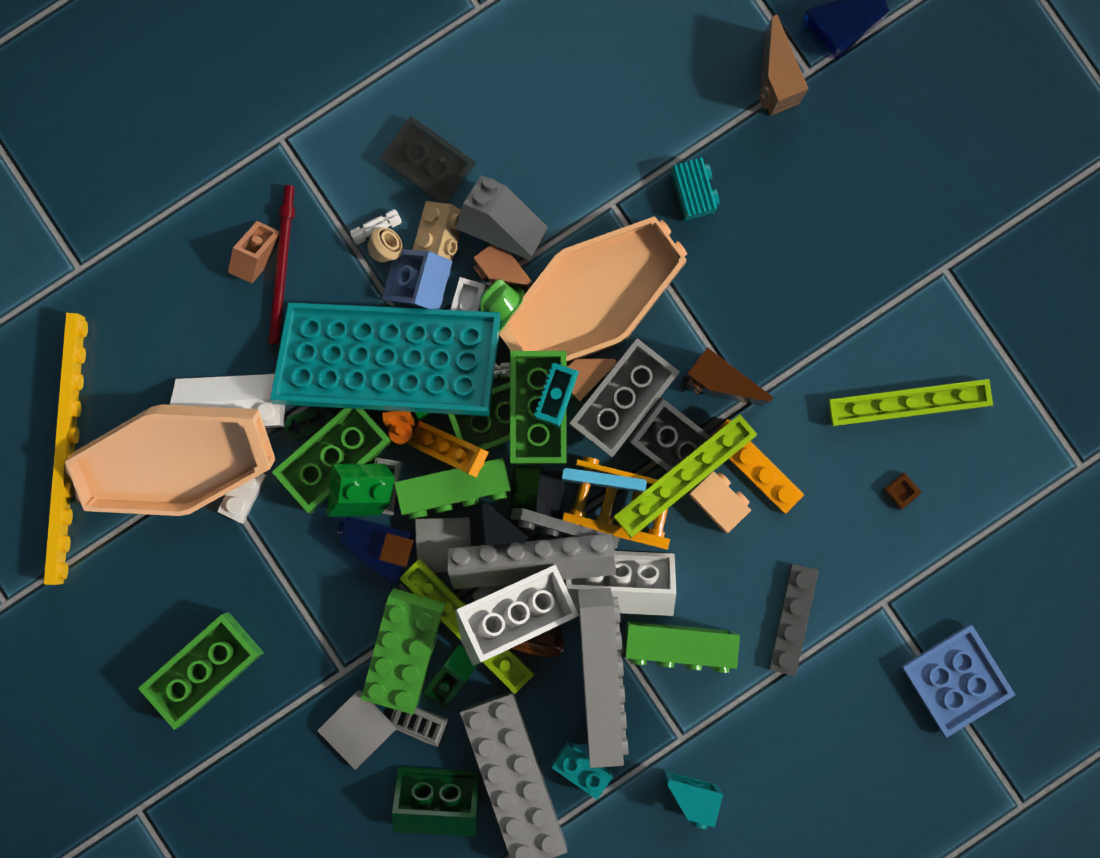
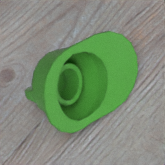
(502, 299)

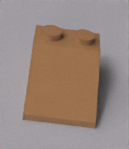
(781, 76)

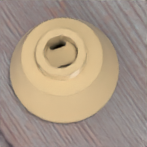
(384, 245)

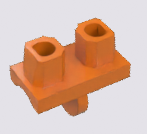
(399, 426)

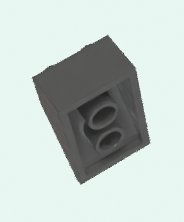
(501, 218)
(666, 435)

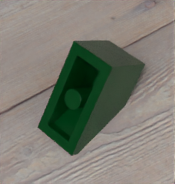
(450, 677)

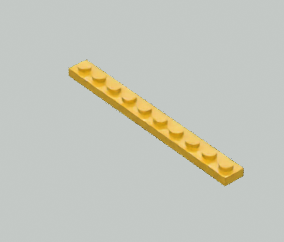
(66, 437)

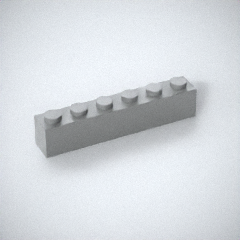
(516, 561)

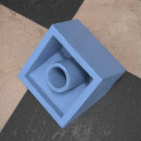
(417, 279)

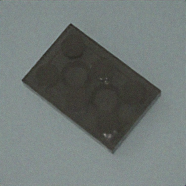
(427, 160)

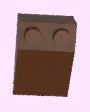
(719, 379)

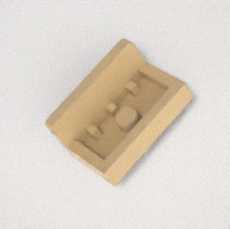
(438, 229)

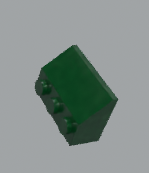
(436, 801)

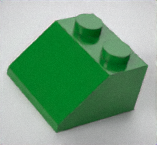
(359, 490)

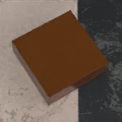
(902, 491)
(396, 549)

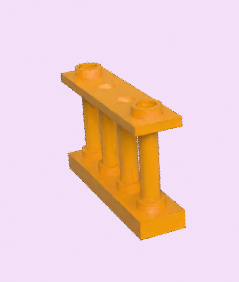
(603, 523)

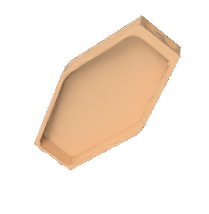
(596, 291)
(170, 460)

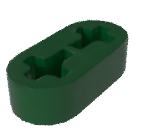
(307, 416)

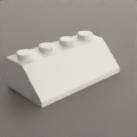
(231, 392)
(642, 583)
(514, 614)

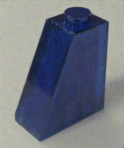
(845, 22)
(366, 542)

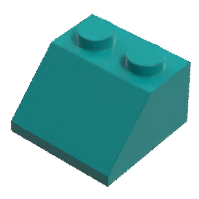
(696, 798)

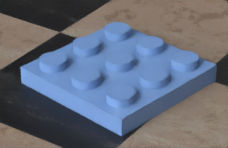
(958, 680)

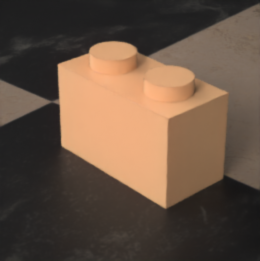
(720, 501)

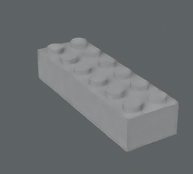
(603, 677)
(513, 778)

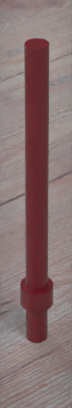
(286, 213)

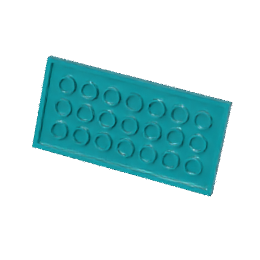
(387, 359)

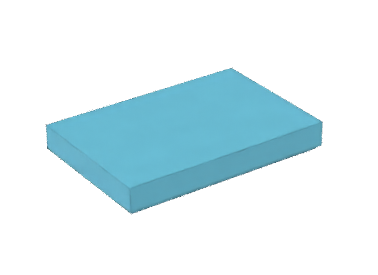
(604, 480)

